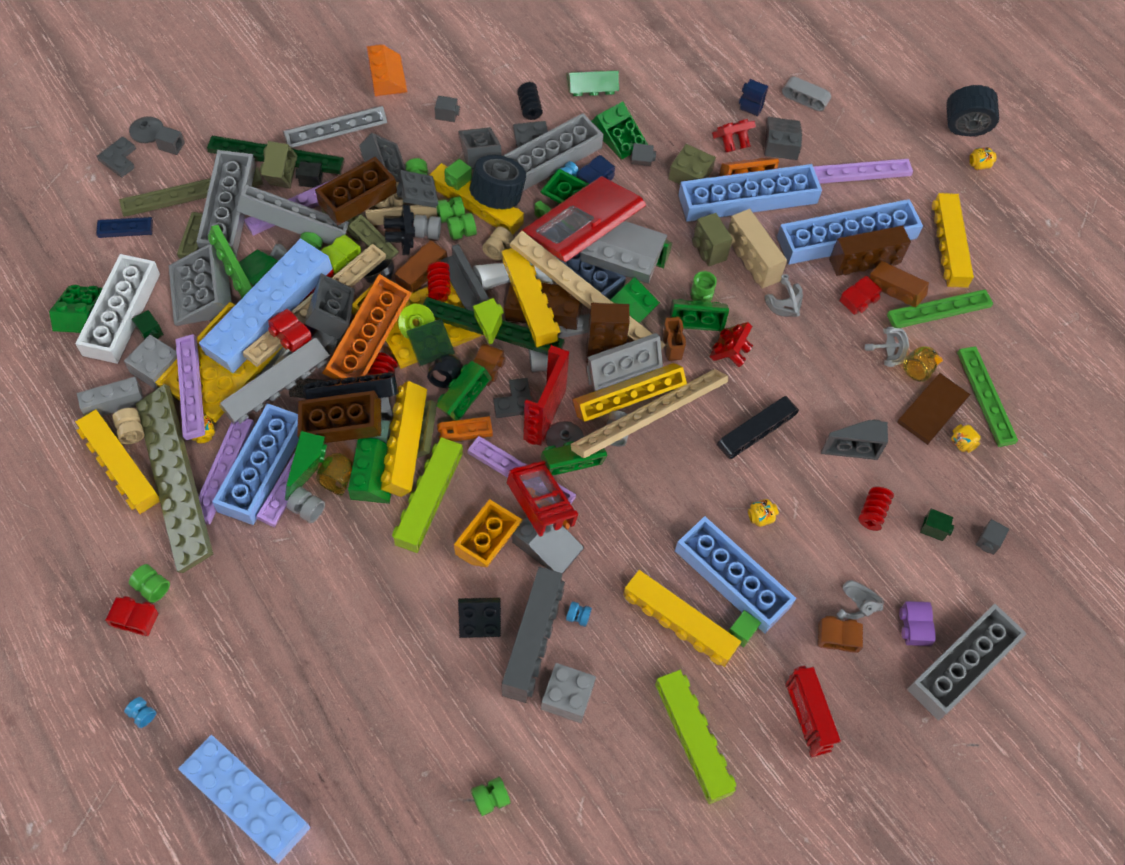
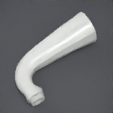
(495, 274)

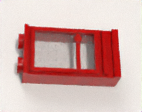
(540, 497)
(812, 711)

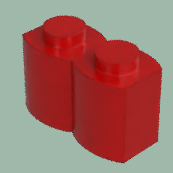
(861, 295)
(289, 330)
(132, 616)

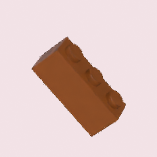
(414, 271)
(900, 284)

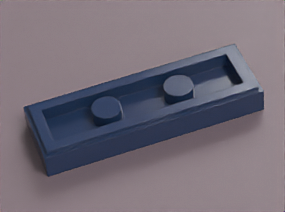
(124, 227)

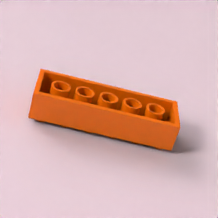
(368, 330)

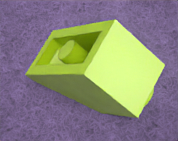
(489, 318)

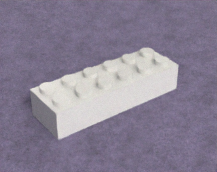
(120, 300)

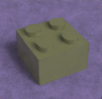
(278, 164)
(691, 165)
(712, 239)

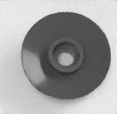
(144, 129)
(555, 432)

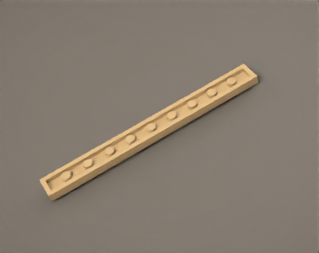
(349, 275)
(569, 279)
(649, 413)

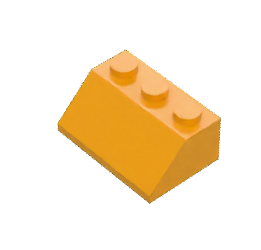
(486, 534)

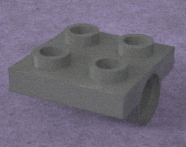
(417, 189)

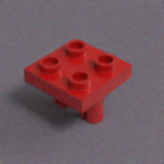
(740, 128)
(731, 342)

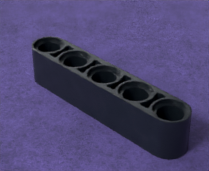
(383, 385)
(757, 427)

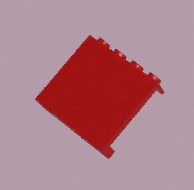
(540, 416)

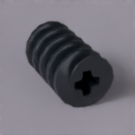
(529, 101)

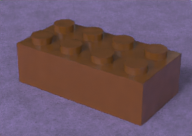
(356, 191)
(869, 249)
(563, 304)
(607, 327)
(341, 416)

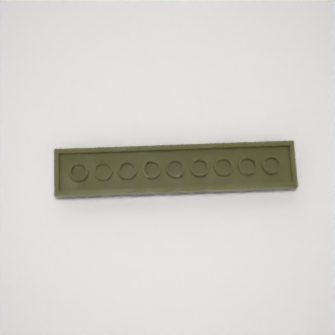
(174, 480)

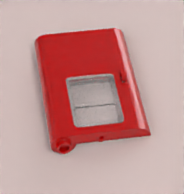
(584, 218)

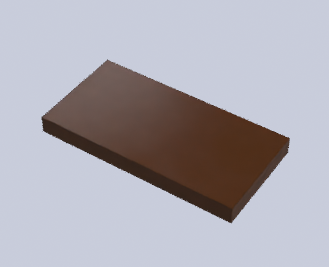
(933, 408)

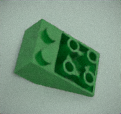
(619, 130)
(73, 308)

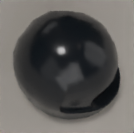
(446, 365)

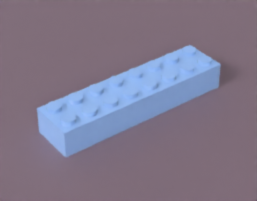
(750, 190)
(817, 236)
(277, 290)

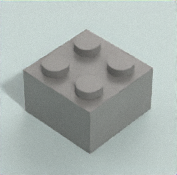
(150, 360)
(568, 693)

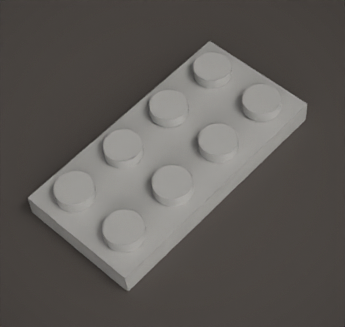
(625, 361)

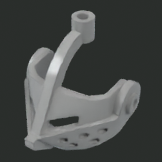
(794, 301)
(893, 359)
(859, 594)

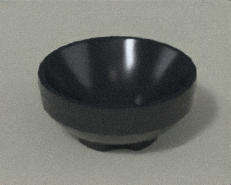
(385, 268)

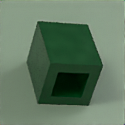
(147, 325)
(937, 525)

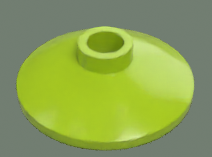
(412, 312)

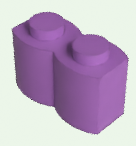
(918, 623)

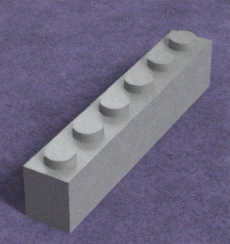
(335, 126)
(288, 214)
(274, 380)

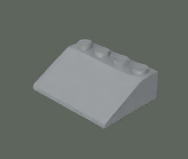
(627, 251)
(198, 286)

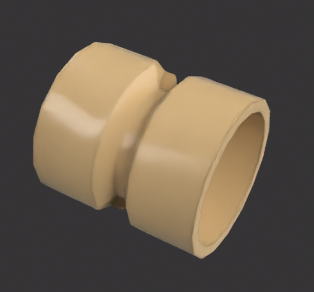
(497, 242)
(128, 426)

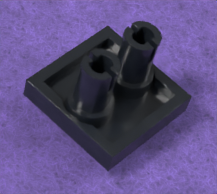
(406, 232)
(479, 617)

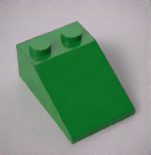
(256, 266)
(640, 300)
(308, 455)

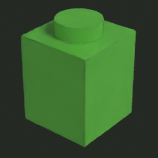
(458, 174)
(744, 627)

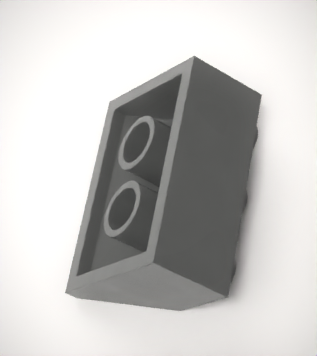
(385, 151)

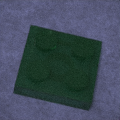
(430, 342)

